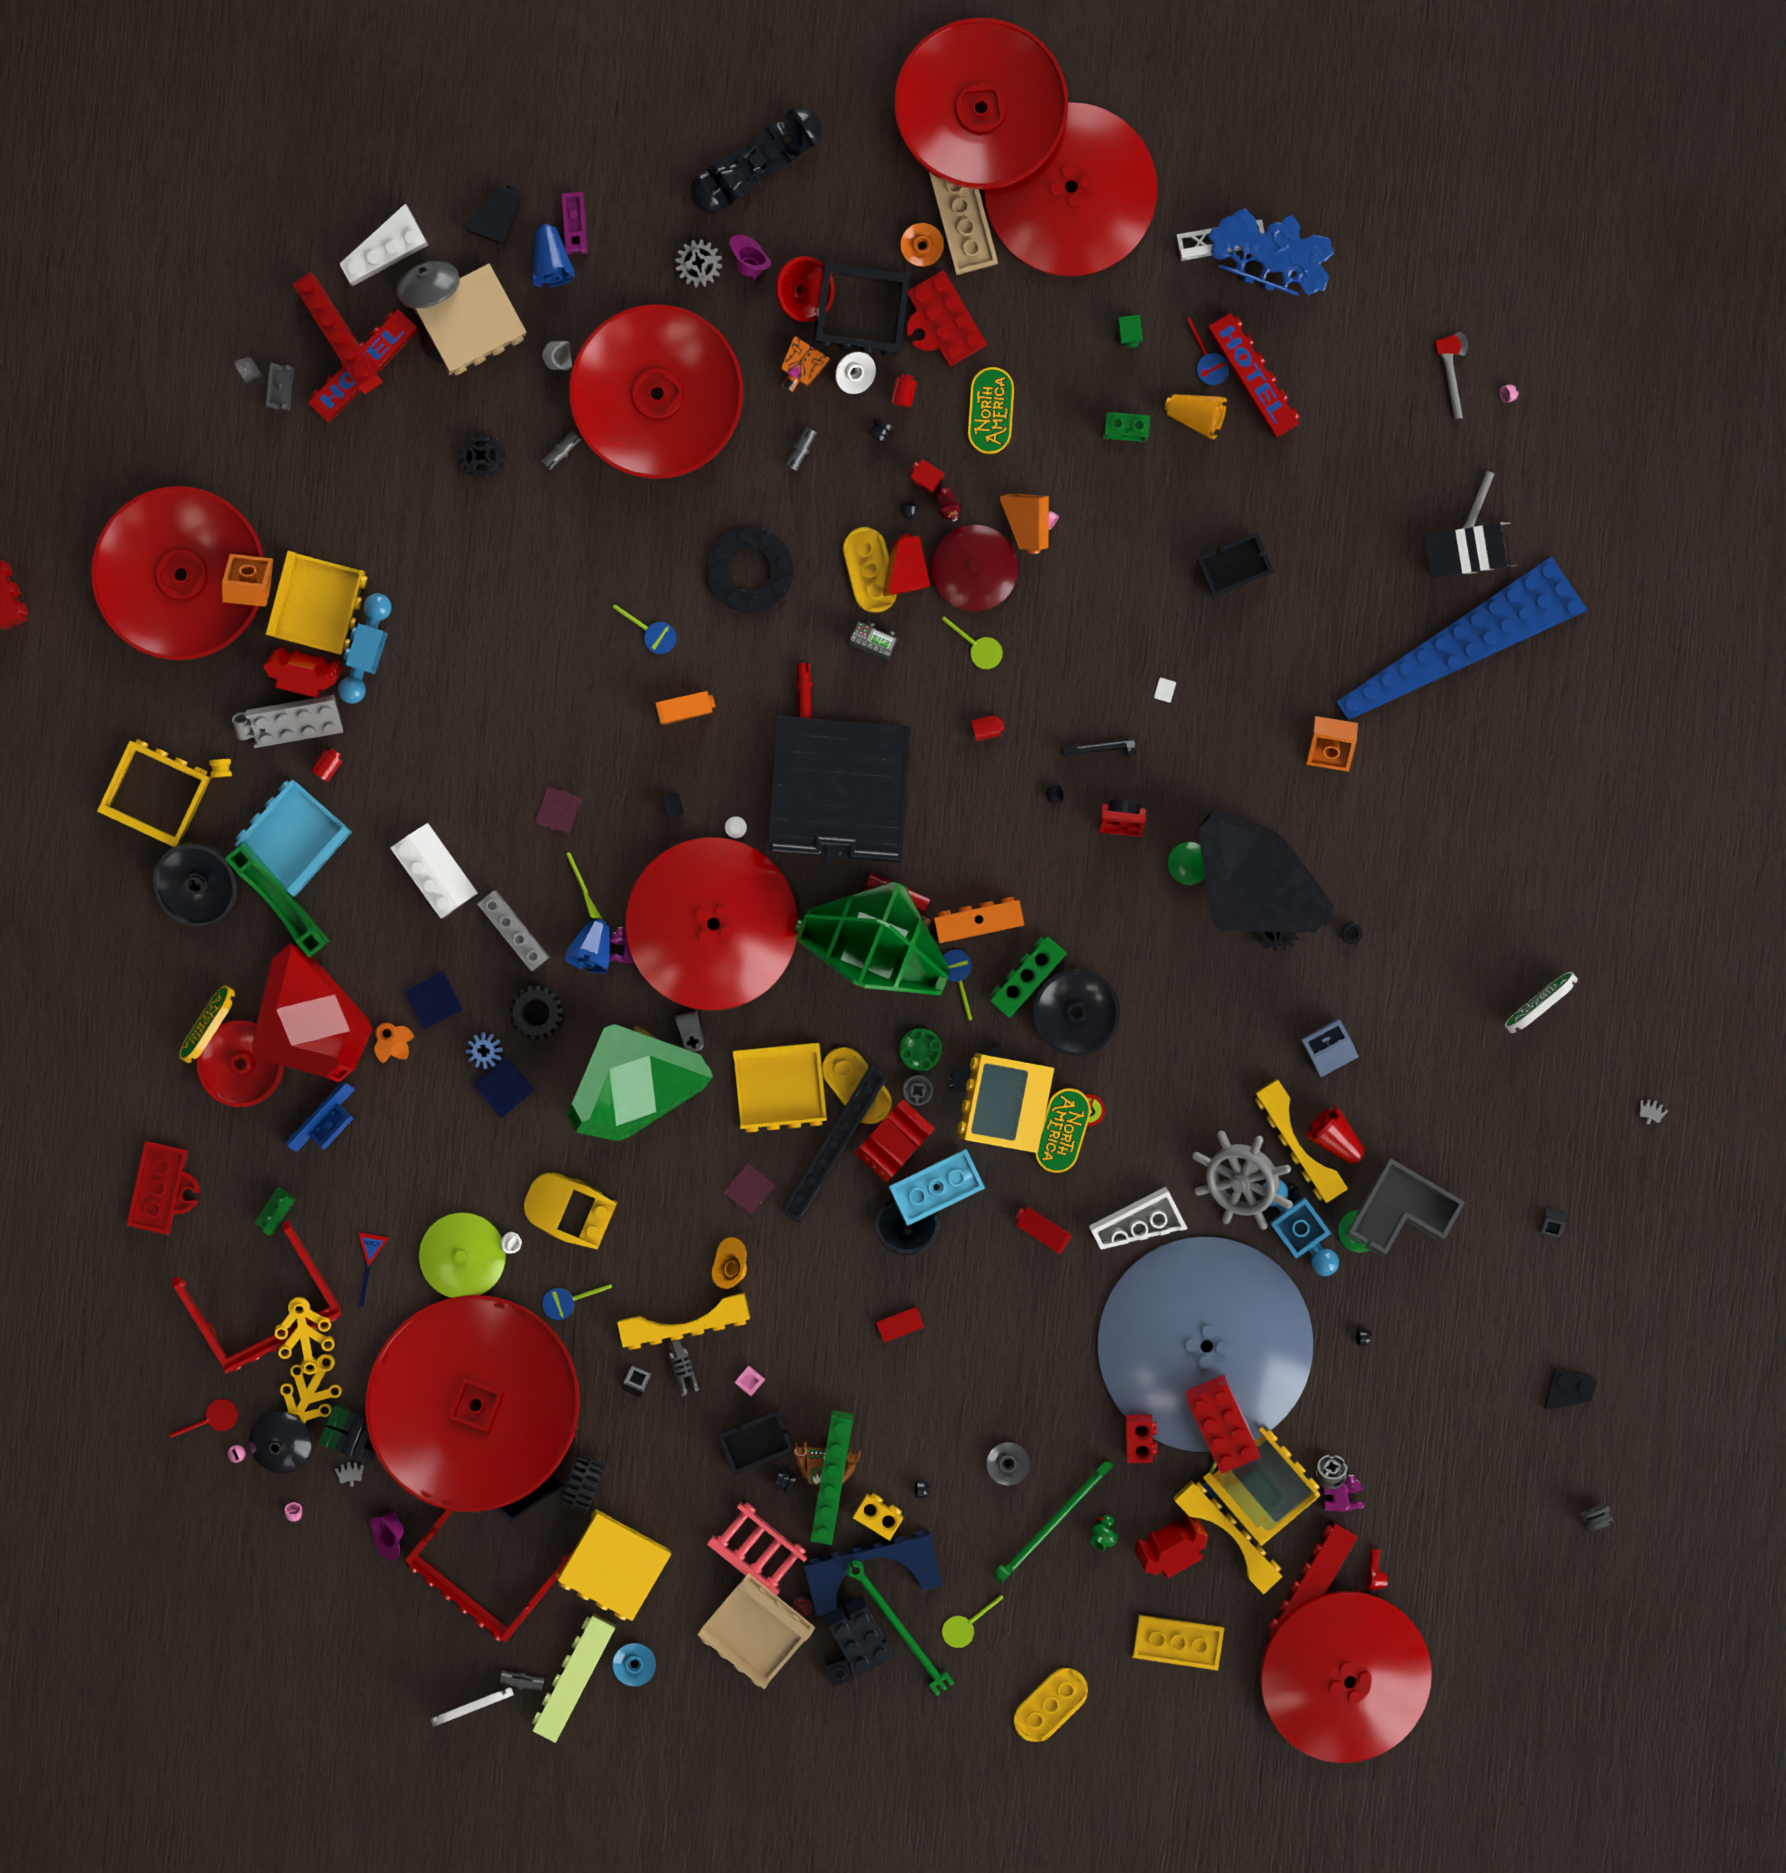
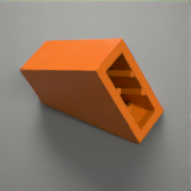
(1028, 520)
(685, 707)

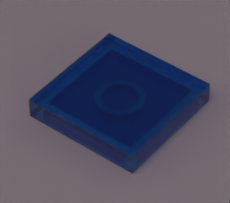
(434, 1000)
(504, 1087)

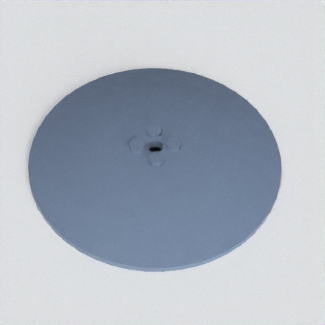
(1197, 1294)

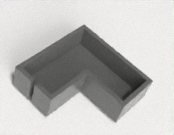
(1399, 1198)

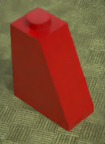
(906, 567)
(1042, 1229)

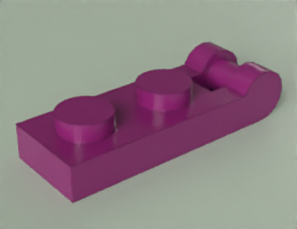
(574, 222)

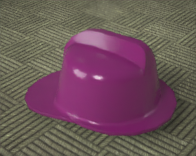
(749, 256)
(387, 1534)

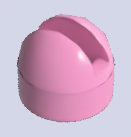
(1505, 397)
(1052, 519)
(240, 1452)
(293, 1512)

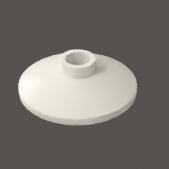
(862, 375)

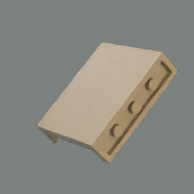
(472, 321)
(755, 1631)

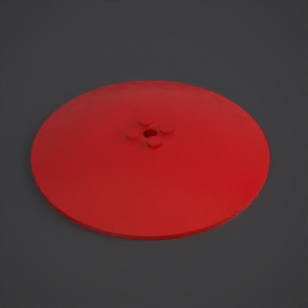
(425, 1392)

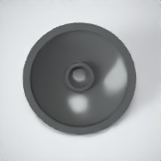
(428, 284)

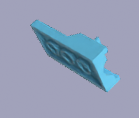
(956, 1181)

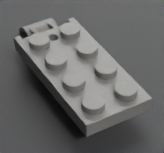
(289, 721)

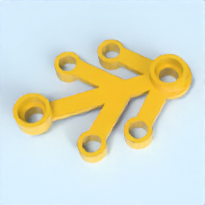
(303, 1333)
(308, 1394)

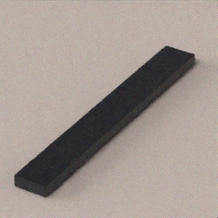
(834, 1143)

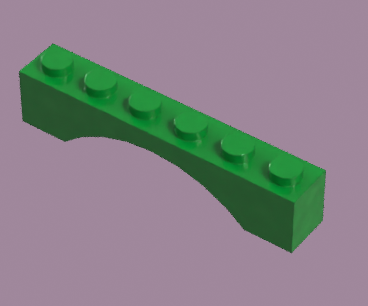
(259, 876)
(832, 1477)

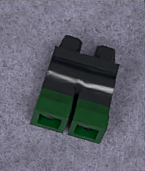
(351, 1442)

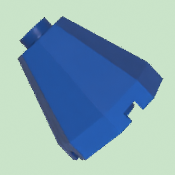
(590, 948)

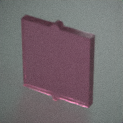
(558, 810)
(750, 1188)

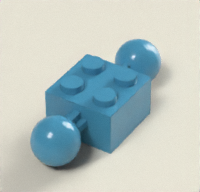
(365, 648)
(1302, 1231)

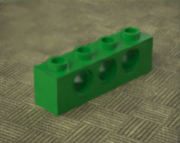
(1054, 956)

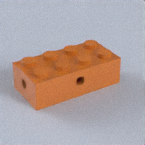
(963, 923)

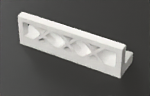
(1204, 250)

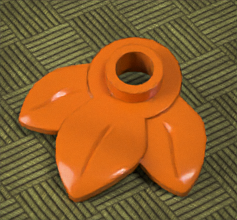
(395, 1044)

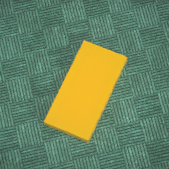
(1178, 1642)

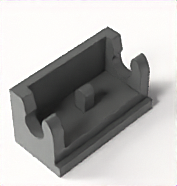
(280, 387)

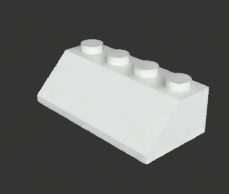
(434, 870)

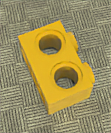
(875, 1520)

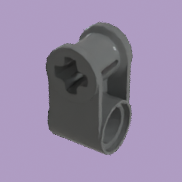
(688, 1026)

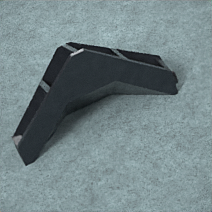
(1258, 879)

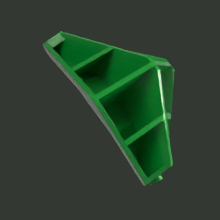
(876, 941)
(633, 1083)

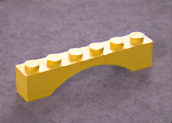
(1276, 1102)
(640, 1330)
(1197, 1504)

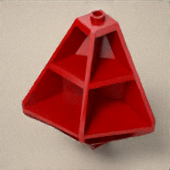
(308, 1019)

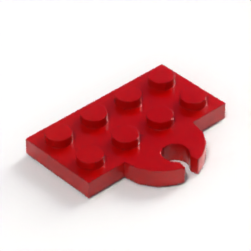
(943, 320)
(161, 1188)

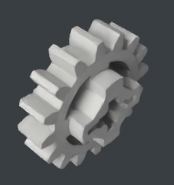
(688, 266)

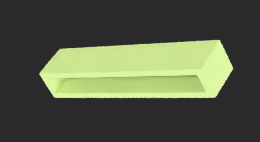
(574, 1677)

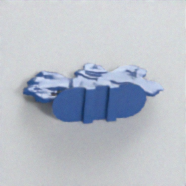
(1276, 249)

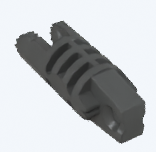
(681, 1367)

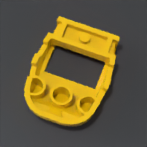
(549, 1199)

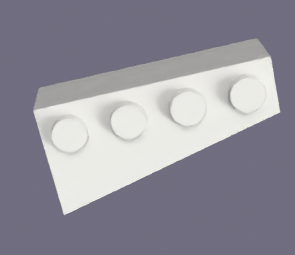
(386, 246)
(1142, 1219)

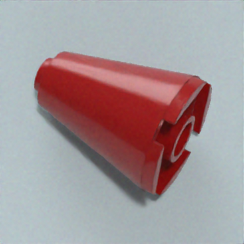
(1335, 1135)

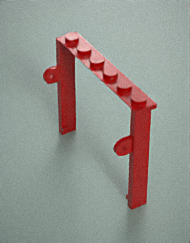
(271, 1343)
(465, 1603)

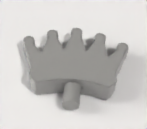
(1651, 1113)
(350, 1474)

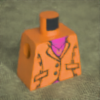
(802, 364)

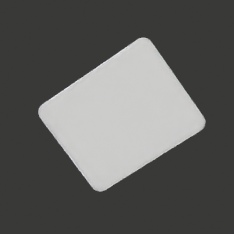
(1165, 690)

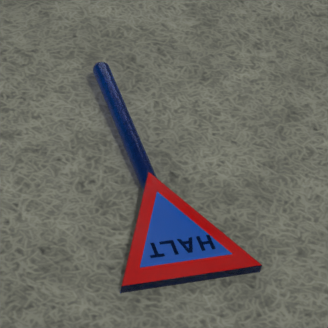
(371, 1246)

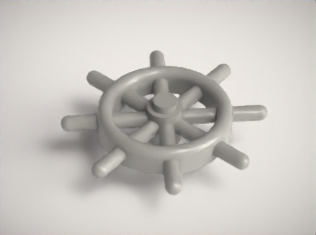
(1242, 1179)

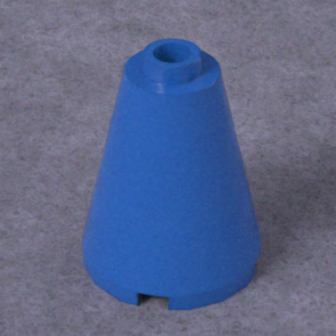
(550, 258)

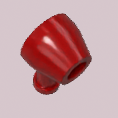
(1374, 1578)

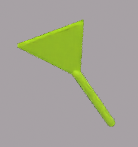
(591, 908)

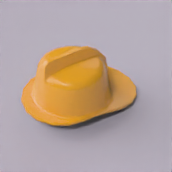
(729, 1263)

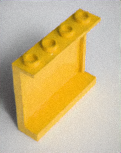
(316, 603)
(780, 1086)
(614, 1566)

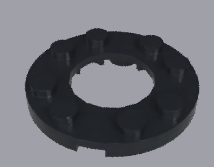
(750, 601)

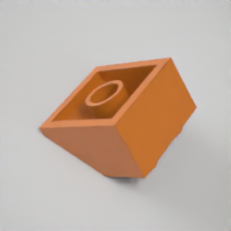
(247, 580)
(1332, 743)

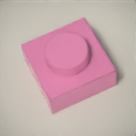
(749, 1380)

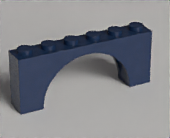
(913, 1552)

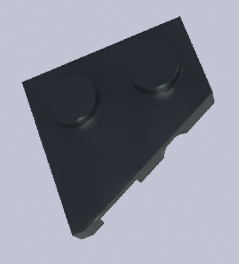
(1569, 1389)

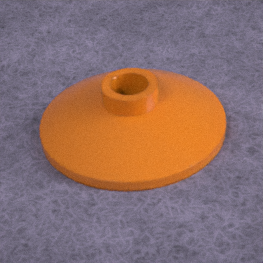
(922, 233)

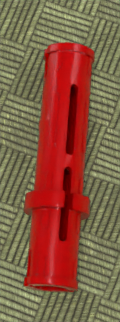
(804, 690)

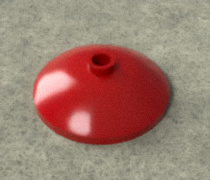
(805, 274)

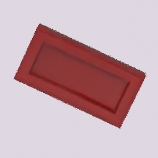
(900, 1324)

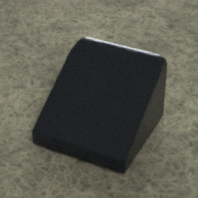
(672, 805)
(1553, 1223)
(636, 1381)

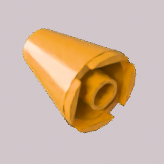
(1198, 412)

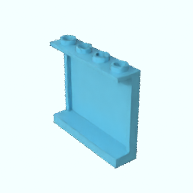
(294, 836)

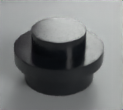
(1351, 933)

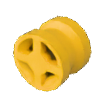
(220, 768)

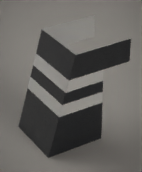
(1466, 551)

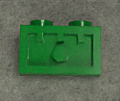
(275, 1211)

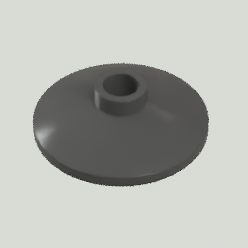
(1012, 1474)

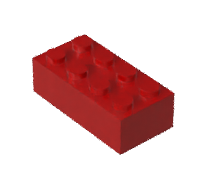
(1222, 1424)

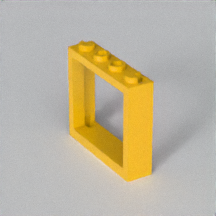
(161, 756)

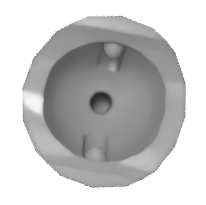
(557, 355)

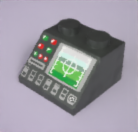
(873, 641)

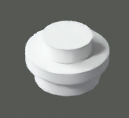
(735, 827)
(511, 1242)

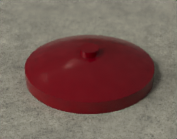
(974, 568)

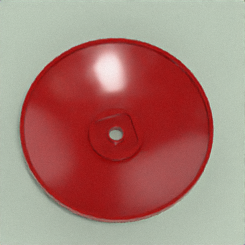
(990, 66)
(1097, 222)
(648, 351)
(139, 563)
(671, 914)
(1322, 1647)

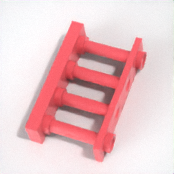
(737, 1557)

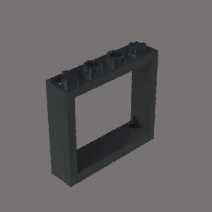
(868, 274)

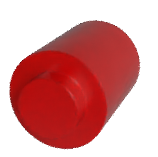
(903, 391)
(987, 727)
(327, 764)

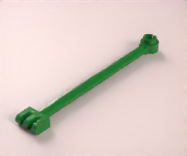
(1003, 1572)
(937, 1678)

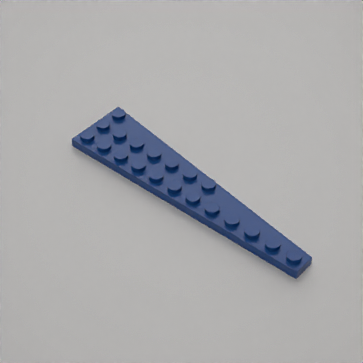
(1513, 614)

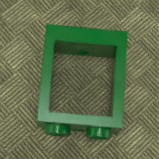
(1119, 423)

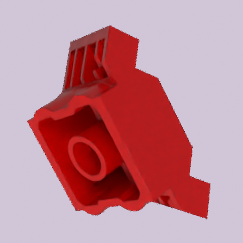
(301, 672)
(894, 1140)
(1172, 1547)

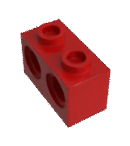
(926, 476)
(1140, 1438)

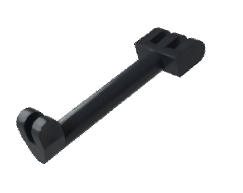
(1128, 744)

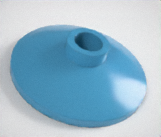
(634, 1675)

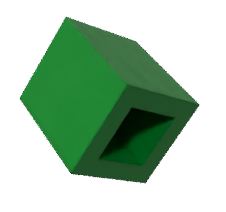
(1130, 331)

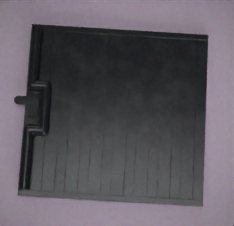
(839, 789)

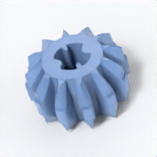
(489, 1045)

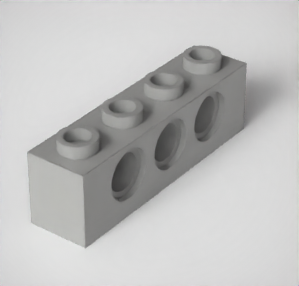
(513, 930)

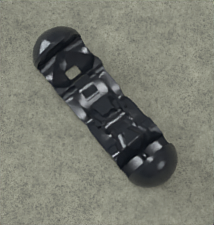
(759, 159)

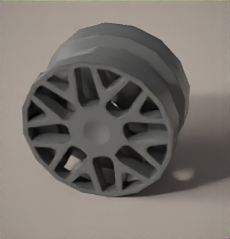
(917, 1090)
(1331, 1471)
(1596, 1518)

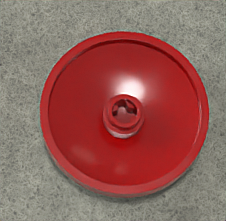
(232, 1071)

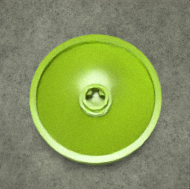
(462, 1255)

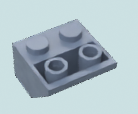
(1329, 1047)

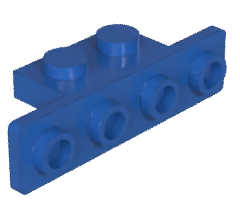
(325, 1122)

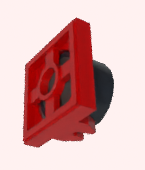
(1122, 818)

